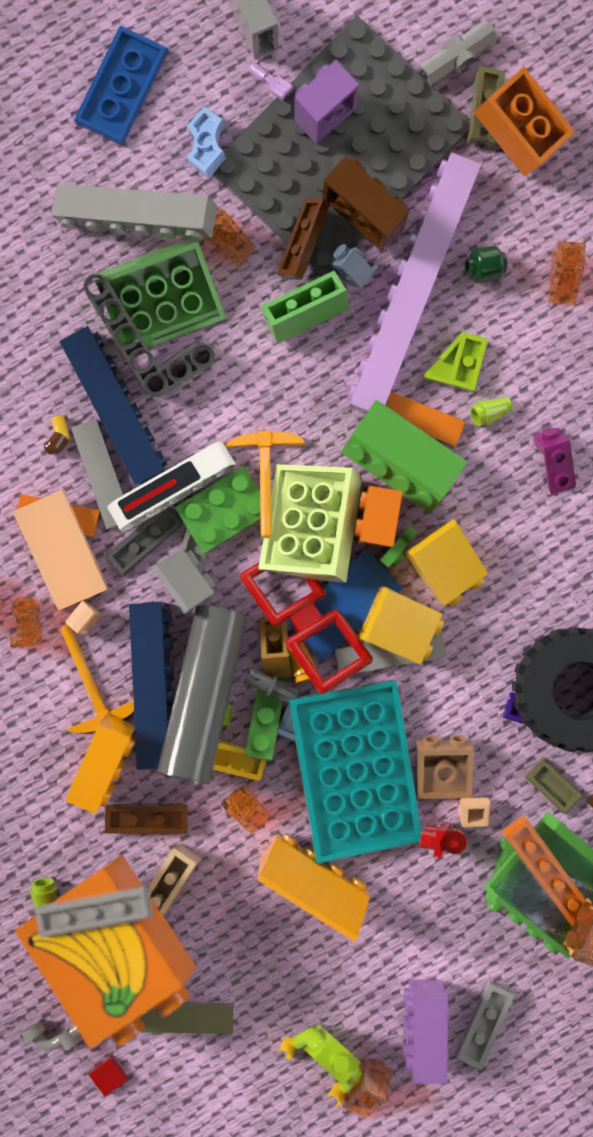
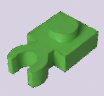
(395, 555)

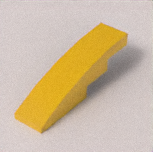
(232, 760)

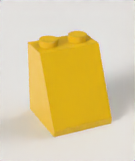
(447, 563)
(401, 625)

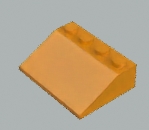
(314, 885)

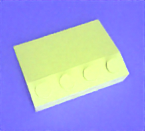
(312, 522)

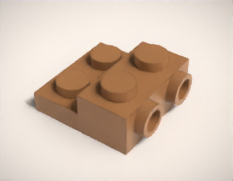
(444, 767)

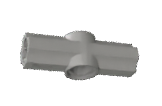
(457, 53)

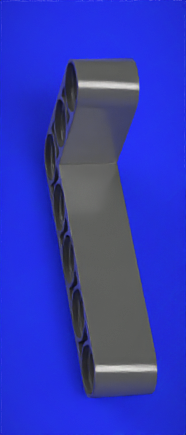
(138, 345)

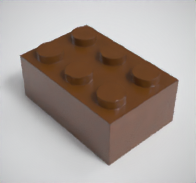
(365, 203)

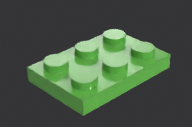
(221, 510)

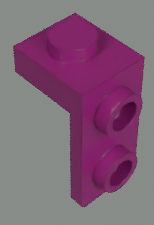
(557, 459)

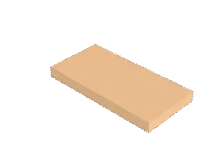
(60, 550)

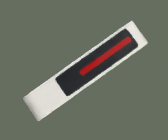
(171, 486)

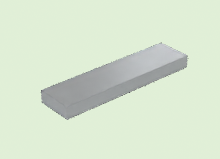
(98, 467)
(384, 658)
(93, 911)

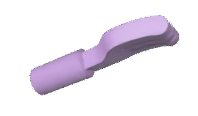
(277, 85)

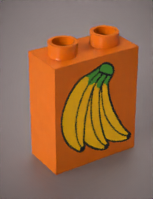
(114, 970)

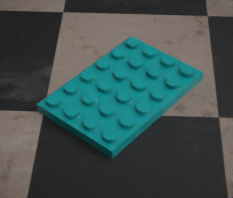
(355, 770)

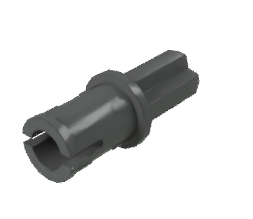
(271, 686)

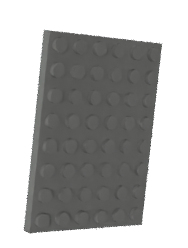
(395, 132)

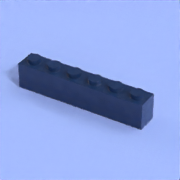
(113, 406)
(151, 679)

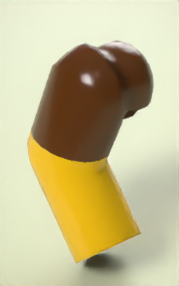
(59, 438)

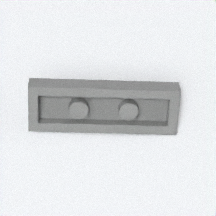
(484, 1025)

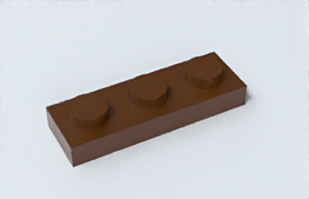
(303, 238)
(146, 818)

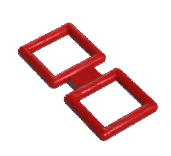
(307, 623)

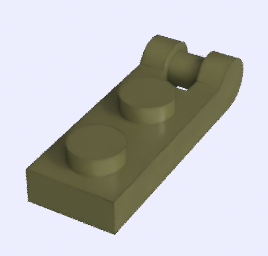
(486, 84)

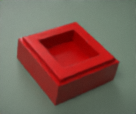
(108, 1076)

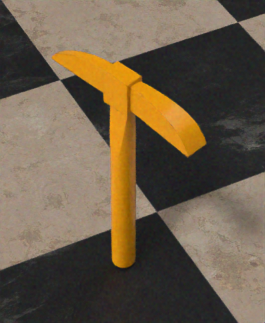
(265, 441)
(90, 685)

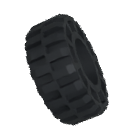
(535, 689)

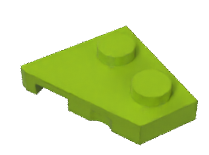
(459, 363)

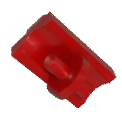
(442, 840)

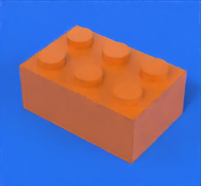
(524, 122)

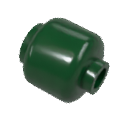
(486, 264)

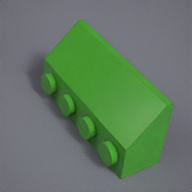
(403, 456)

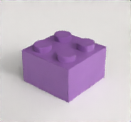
(325, 101)

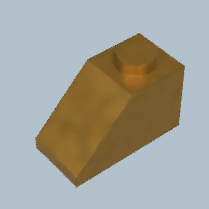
(274, 651)

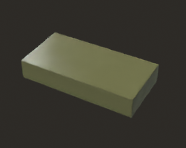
(553, 785)

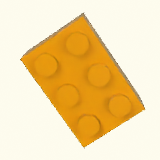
(102, 764)

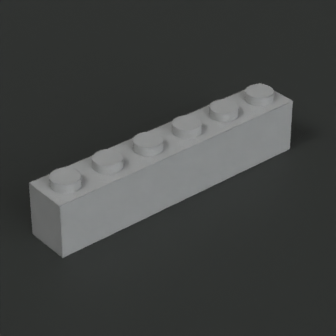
(135, 211)

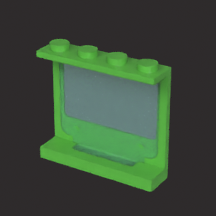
(524, 897)

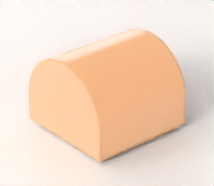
(83, 618)
(474, 812)

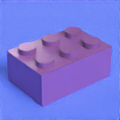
(426, 1031)

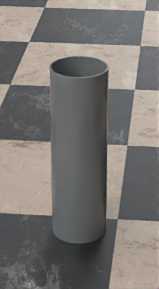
(202, 694)

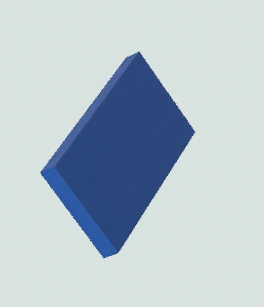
(121, 85)
(351, 599)

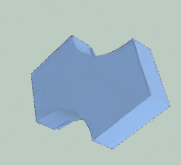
(206, 153)

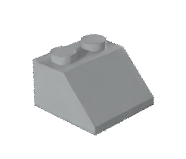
(184, 579)

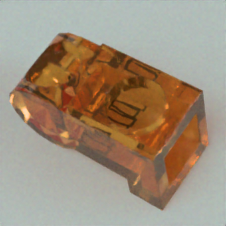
(28, 622)

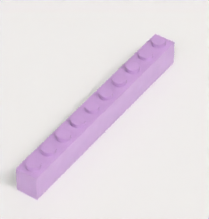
(415, 283)

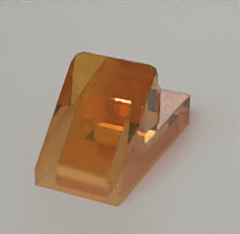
(246, 808)

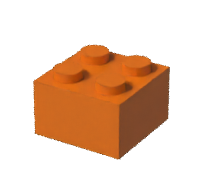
(379, 517)

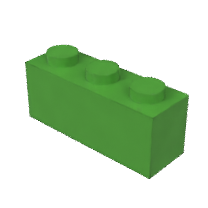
(305, 307)

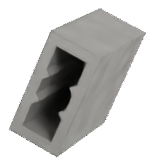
(257, 25)

